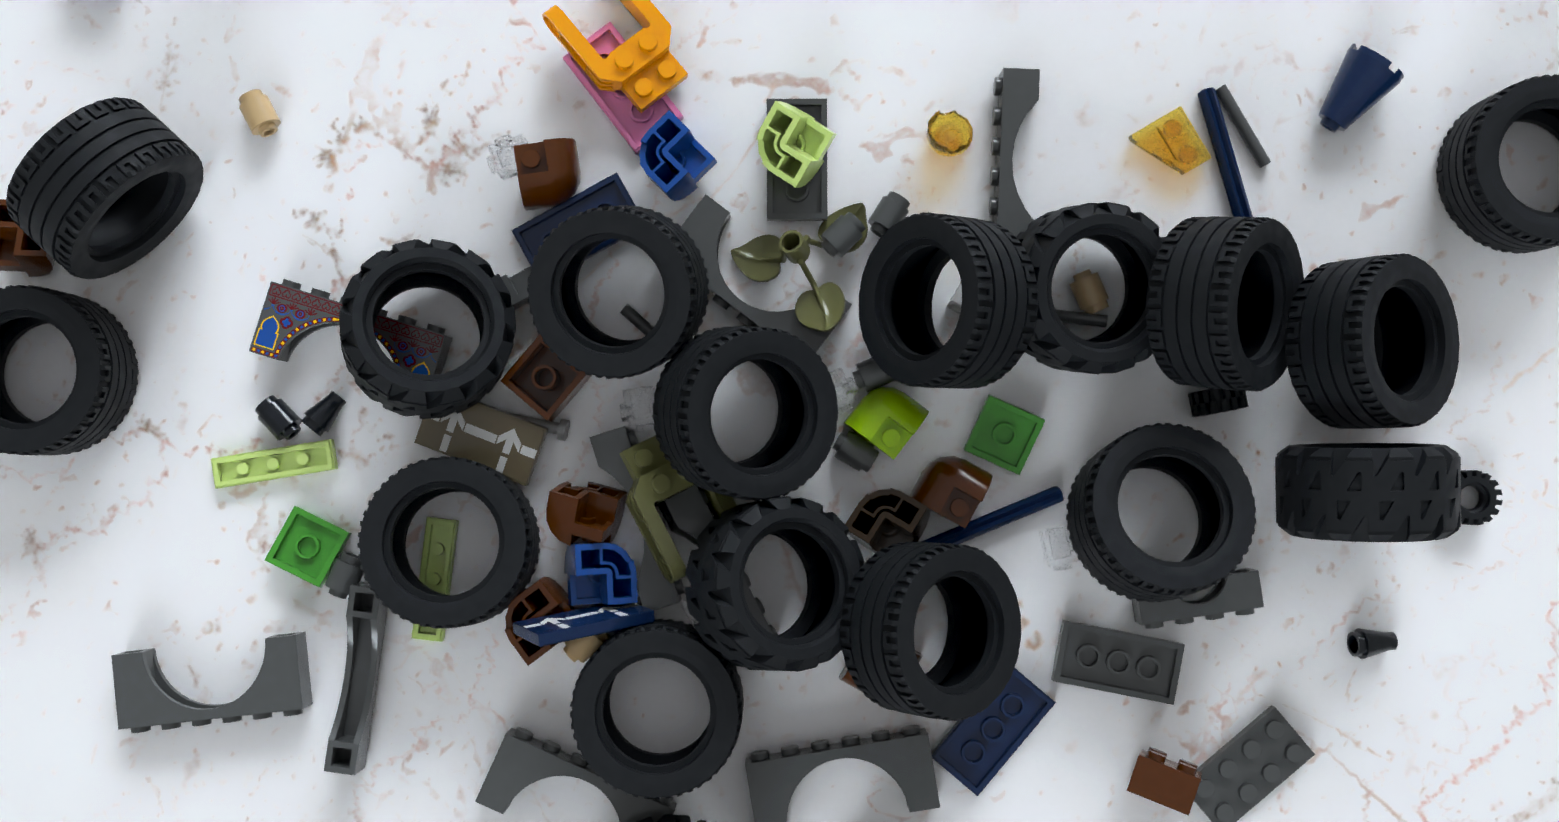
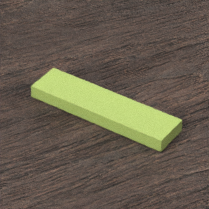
(274, 463)
(437, 566)

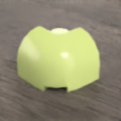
(793, 144)

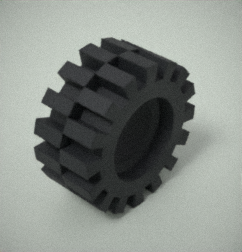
(1216, 401)
(1487, 497)

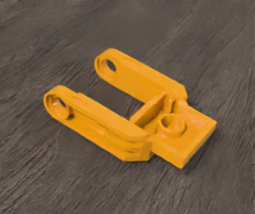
(637, 67)

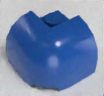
(674, 157)
(600, 574)

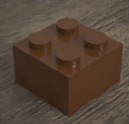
(544, 380)
(1165, 780)

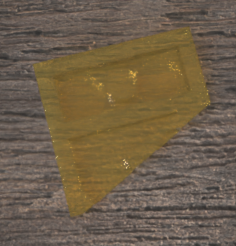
(1173, 142)

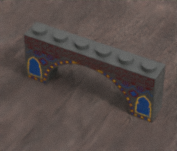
(295, 314)

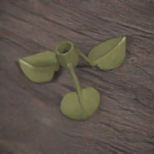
(761, 259)

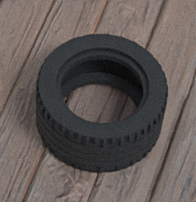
(1471, 172)
(104, 187)
(556, 300)
(1223, 301)
(995, 309)
(1372, 342)
(103, 379)
(803, 424)
(1212, 480)
(385, 532)
(980, 634)
(629, 766)

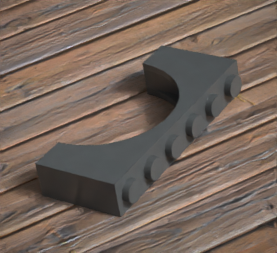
(706, 228)
(148, 698)
(901, 754)
(526, 760)

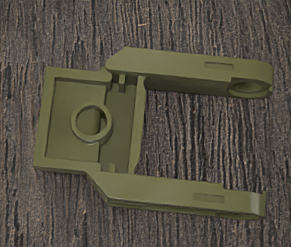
(652, 483)

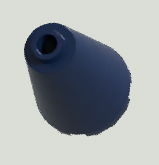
(1357, 87)

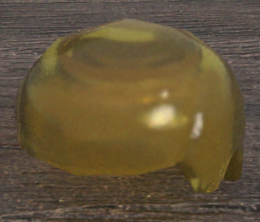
(949, 133)

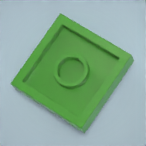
(1004, 434)
(307, 546)

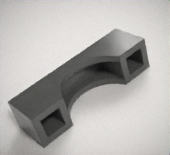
(1236, 593)

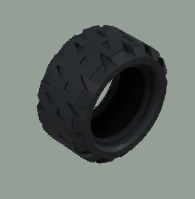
(1134, 244)
(436, 266)
(1368, 491)
(718, 592)

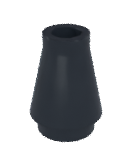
(323, 414)
(1368, 643)

